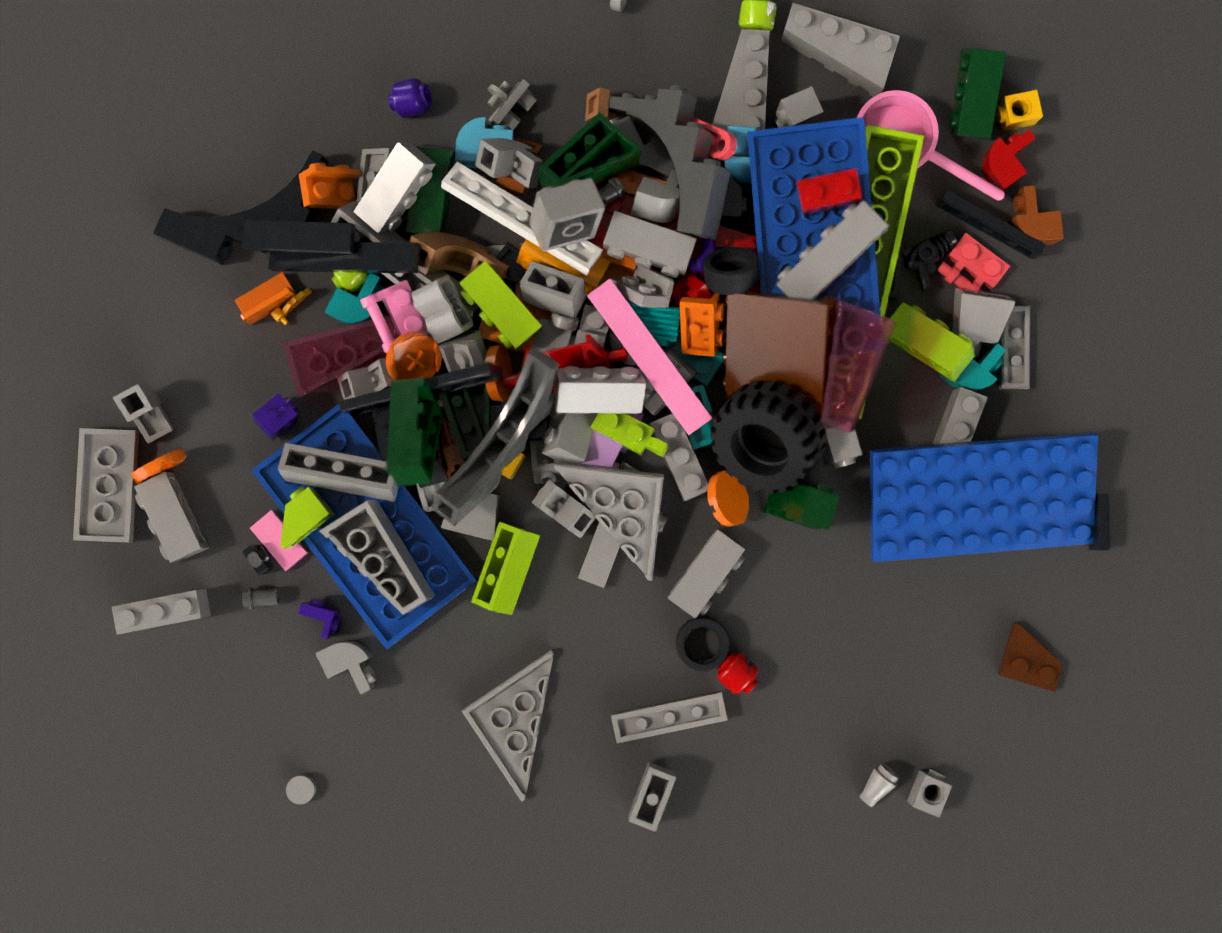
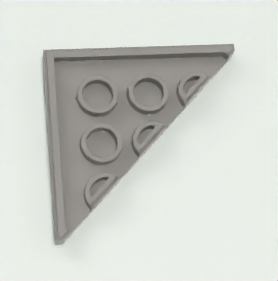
(624, 504)
(510, 720)

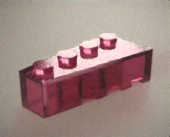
(329, 354)
(855, 358)

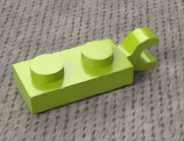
(628, 433)

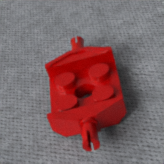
(581, 355)

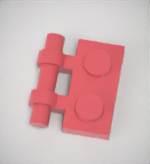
(976, 261)

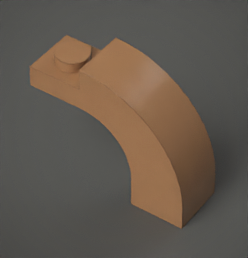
(454, 254)

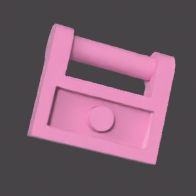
(400, 308)

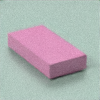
(269, 532)

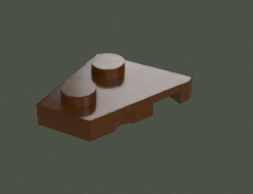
(1029, 661)

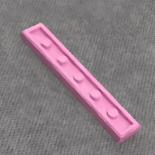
(649, 356)

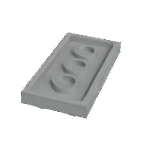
(105, 485)

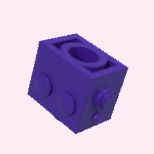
(276, 416)

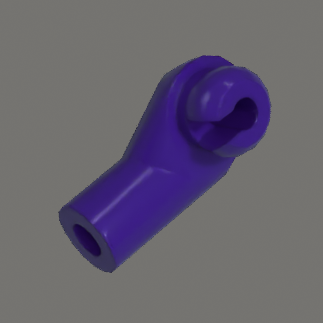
(696, 264)

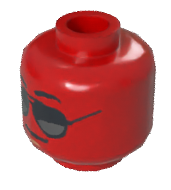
(738, 673)

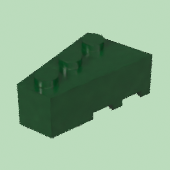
(413, 432)

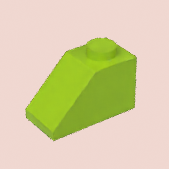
(303, 516)

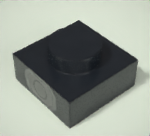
(259, 558)

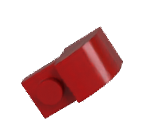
(999, 161)

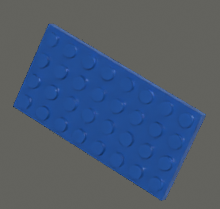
(782, 231)
(982, 496)
(424, 541)

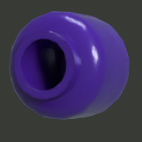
(410, 98)

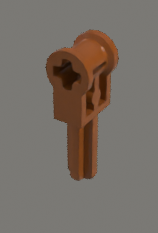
(450, 447)

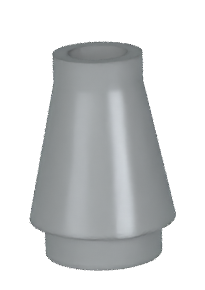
(879, 784)

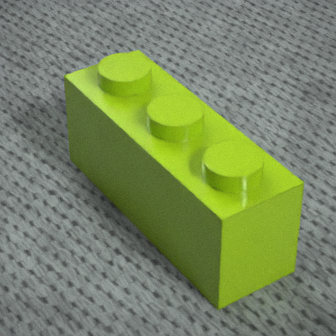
(499, 306)
(931, 341)
(505, 568)

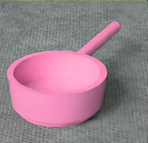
(912, 114)

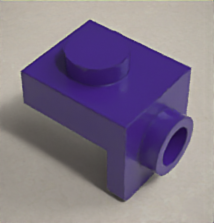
(319, 610)

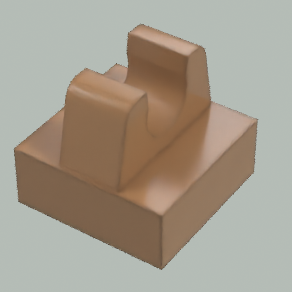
(598, 102)

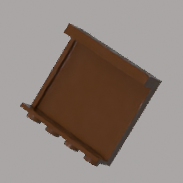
(779, 342)

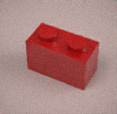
(829, 191)

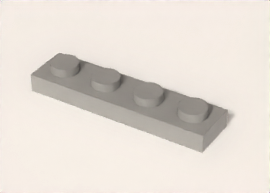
(669, 717)

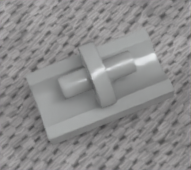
(518, 95)

